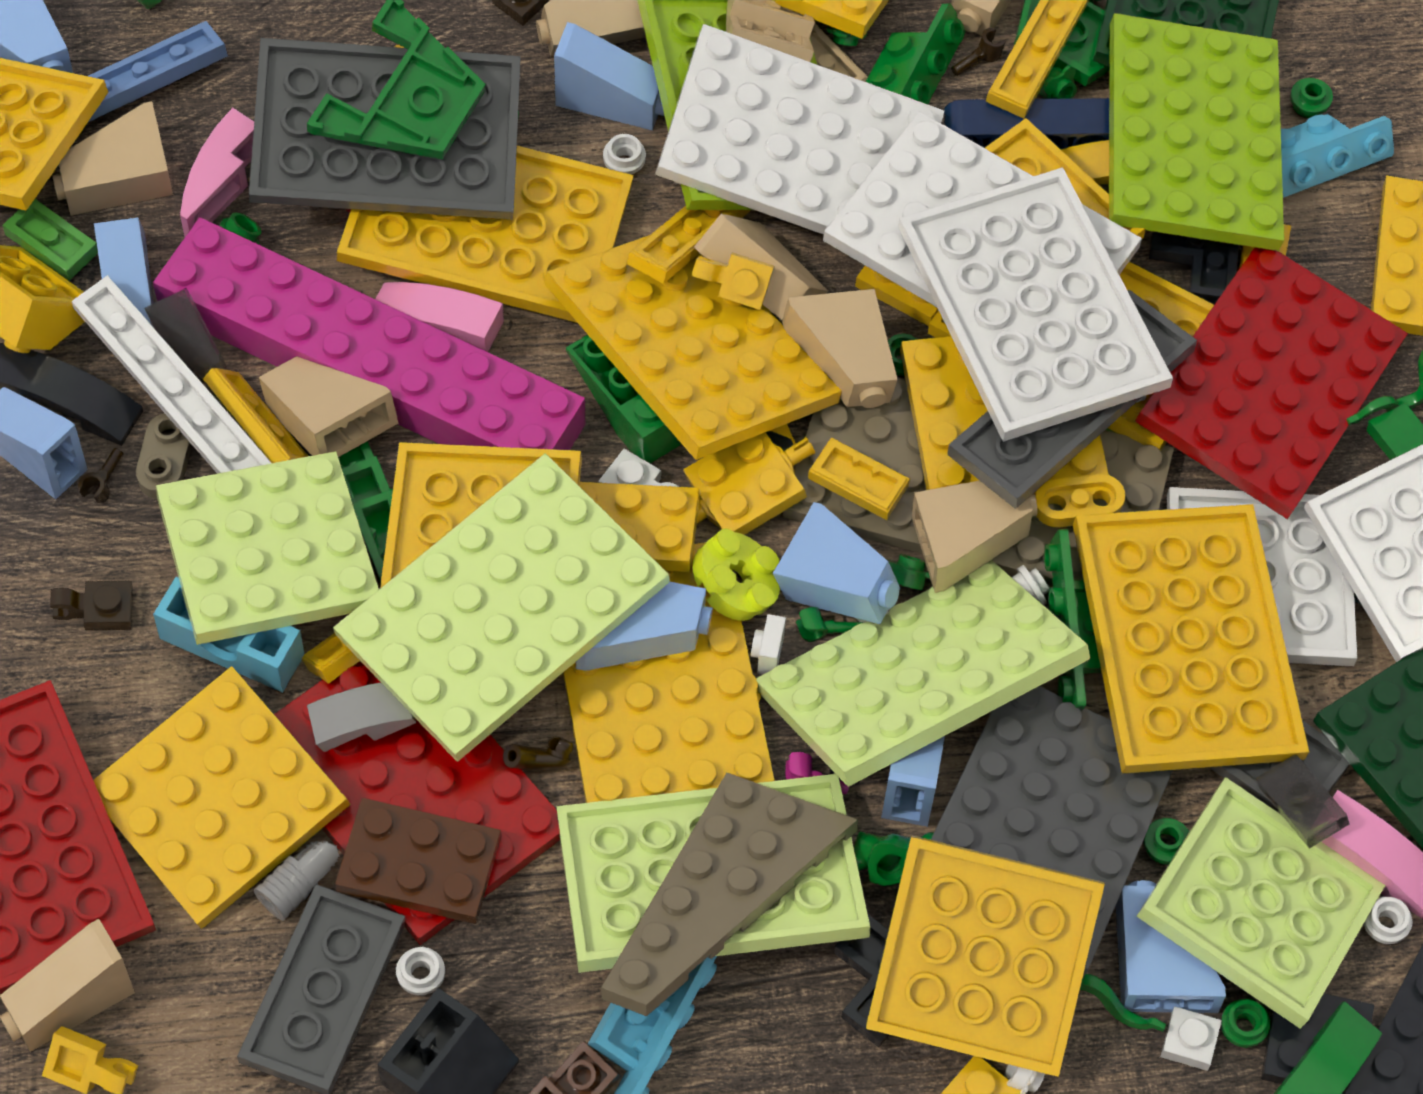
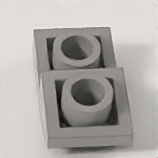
(355, 713)

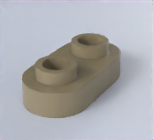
(162, 451)

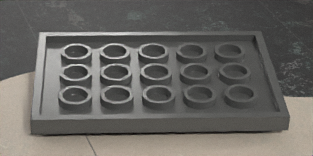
(334, 173)
(1054, 796)

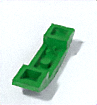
(1334, 1056)

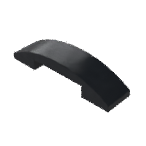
(71, 392)

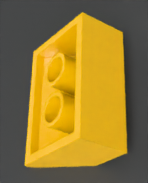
(34, 302)

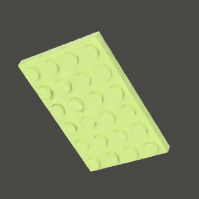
(501, 606)
(920, 672)
(626, 846)

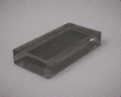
(185, 332)

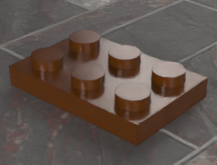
(418, 860)

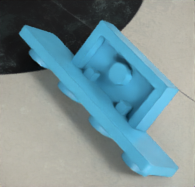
(1329, 149)
(641, 1041)

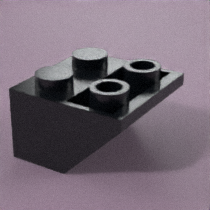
(446, 1053)

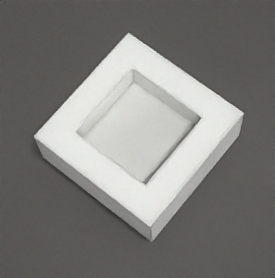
(768, 644)
(1191, 1038)

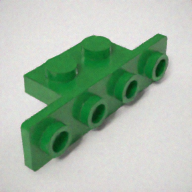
(917, 60)
(1070, 605)

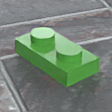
(51, 239)

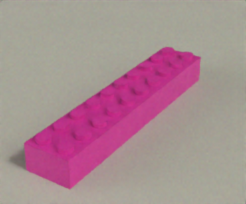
(435, 380)

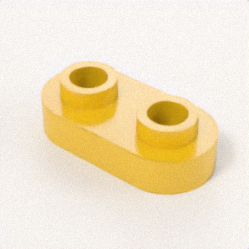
(1077, 498)

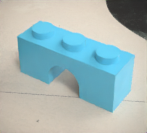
(261, 656)

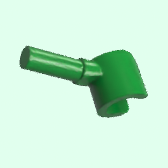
(814, 628)

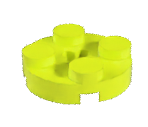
(754, 564)

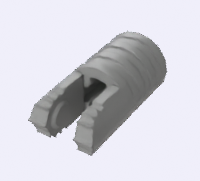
(296, 878)

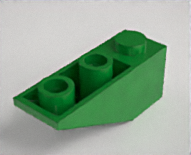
(622, 405)

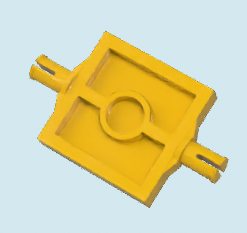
(748, 482)

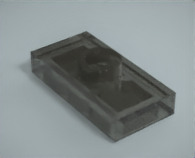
(1302, 801)

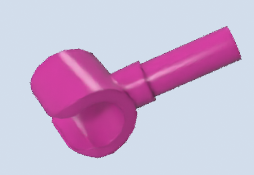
(800, 766)

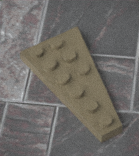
(725, 877)

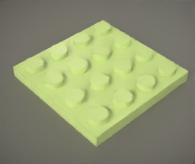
(266, 547)
(1261, 903)

